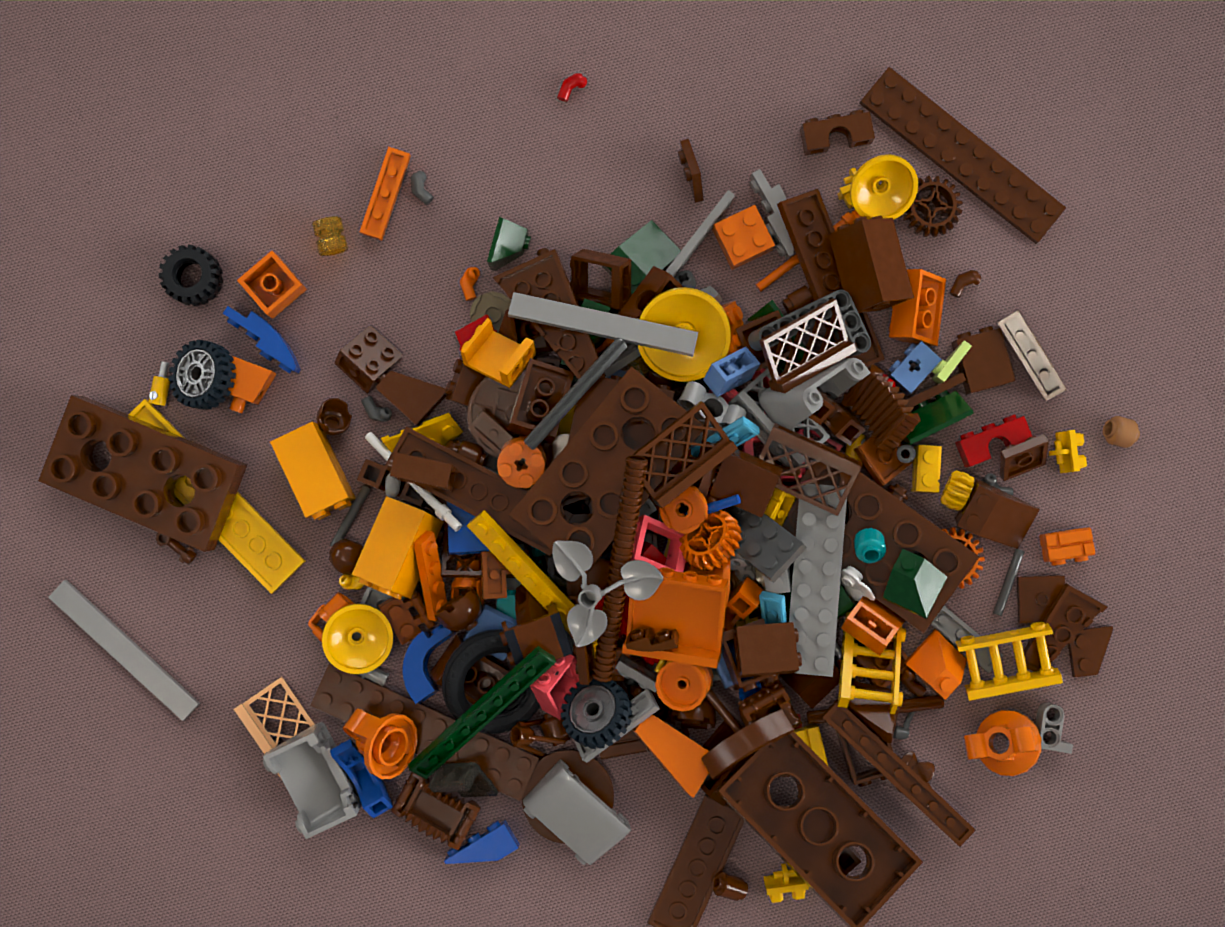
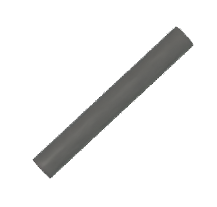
(351, 515)
(1008, 582)

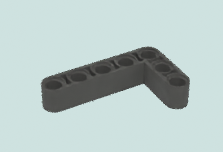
(855, 330)

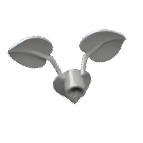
(584, 621)

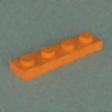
(385, 193)
(430, 573)

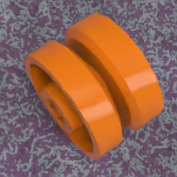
(683, 685)

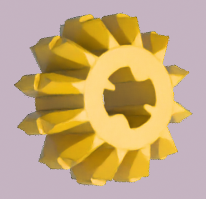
(957, 490)

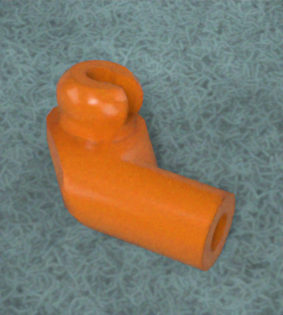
(467, 282)

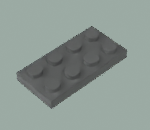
(766, 543)

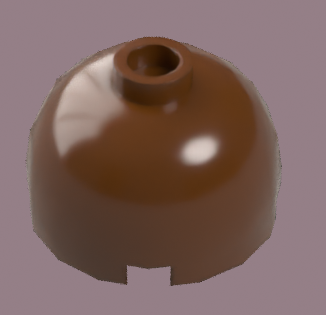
(461, 611)
(696, 718)

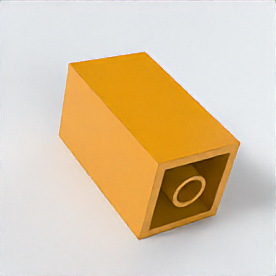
(313, 471)
(389, 553)

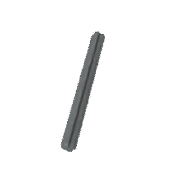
(575, 393)

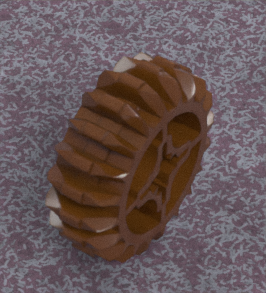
(921, 205)

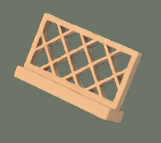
(257, 728)

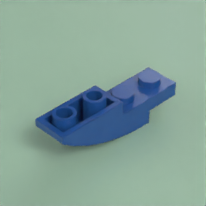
(270, 342)

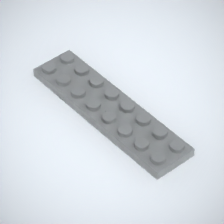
(817, 581)

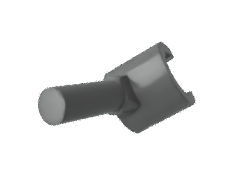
(903, 732)

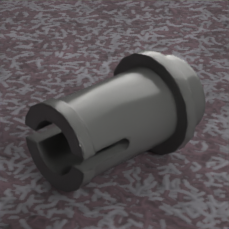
(900, 453)

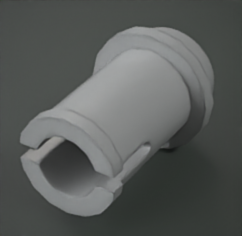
(377, 676)

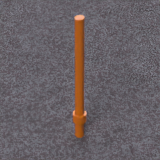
(793, 261)

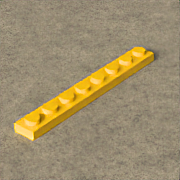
(521, 565)

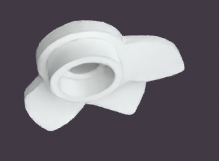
(851, 579)

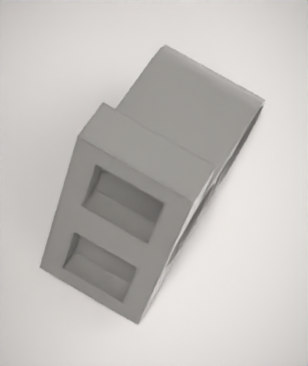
(1053, 725)

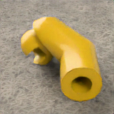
(350, 582)

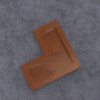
(493, 576)

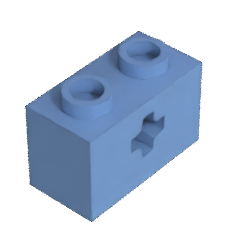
(925, 362)
(731, 371)

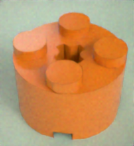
(518, 475)

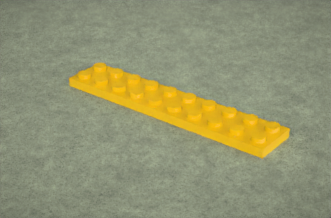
(245, 530)

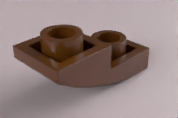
(645, 641)

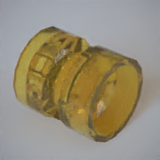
(327, 243)

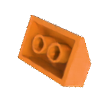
(920, 316)

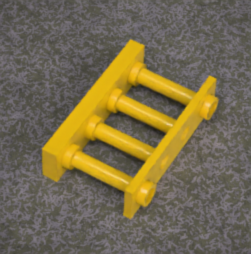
(849, 670)
(1023, 679)

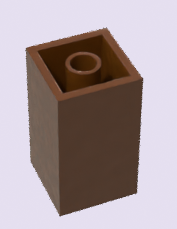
(871, 263)

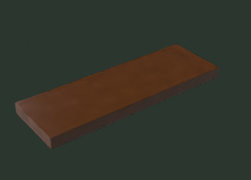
(696, 865)

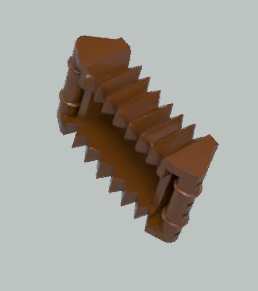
(882, 409)
(767, 701)
(435, 811)

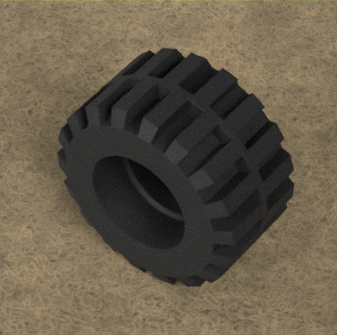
(178, 262)

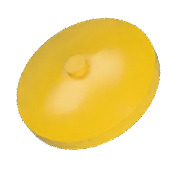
(690, 311)

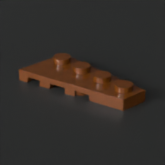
(1066, 617)

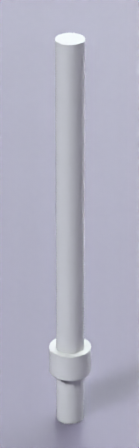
(441, 510)

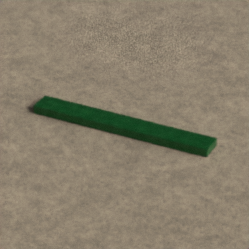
(482, 712)

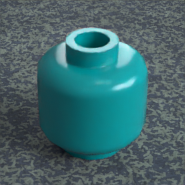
(869, 545)

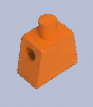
(249, 384)

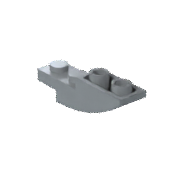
(774, 222)

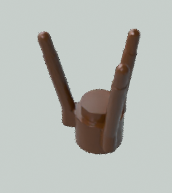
(522, 735)

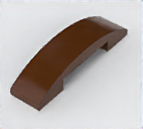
(746, 742)

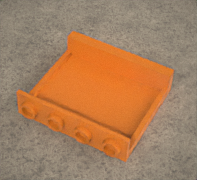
(692, 607)

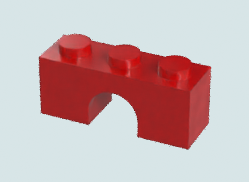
(974, 448)

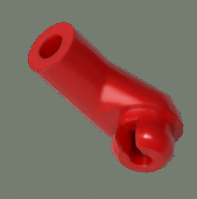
(570, 83)

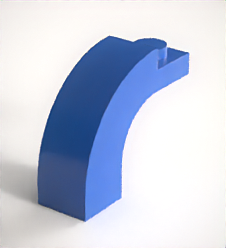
(415, 663)
(370, 789)

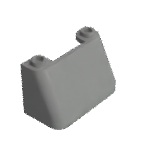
(803, 400)
(314, 780)
(575, 814)

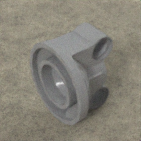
(721, 411)

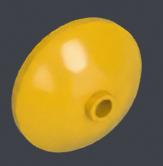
(892, 196)
(363, 653)

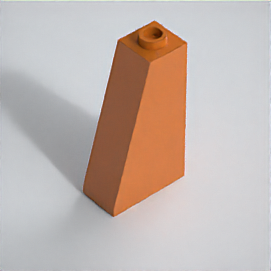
(675, 752)

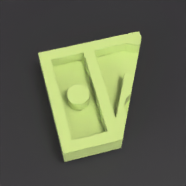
(945, 367)

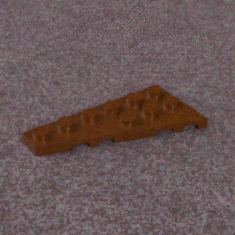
(547, 279)

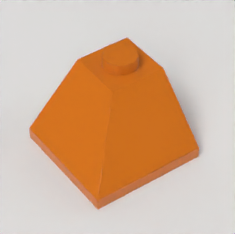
(938, 664)

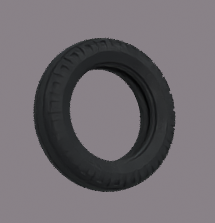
(454, 677)

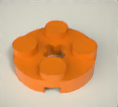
(696, 514)

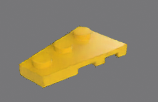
(438, 429)

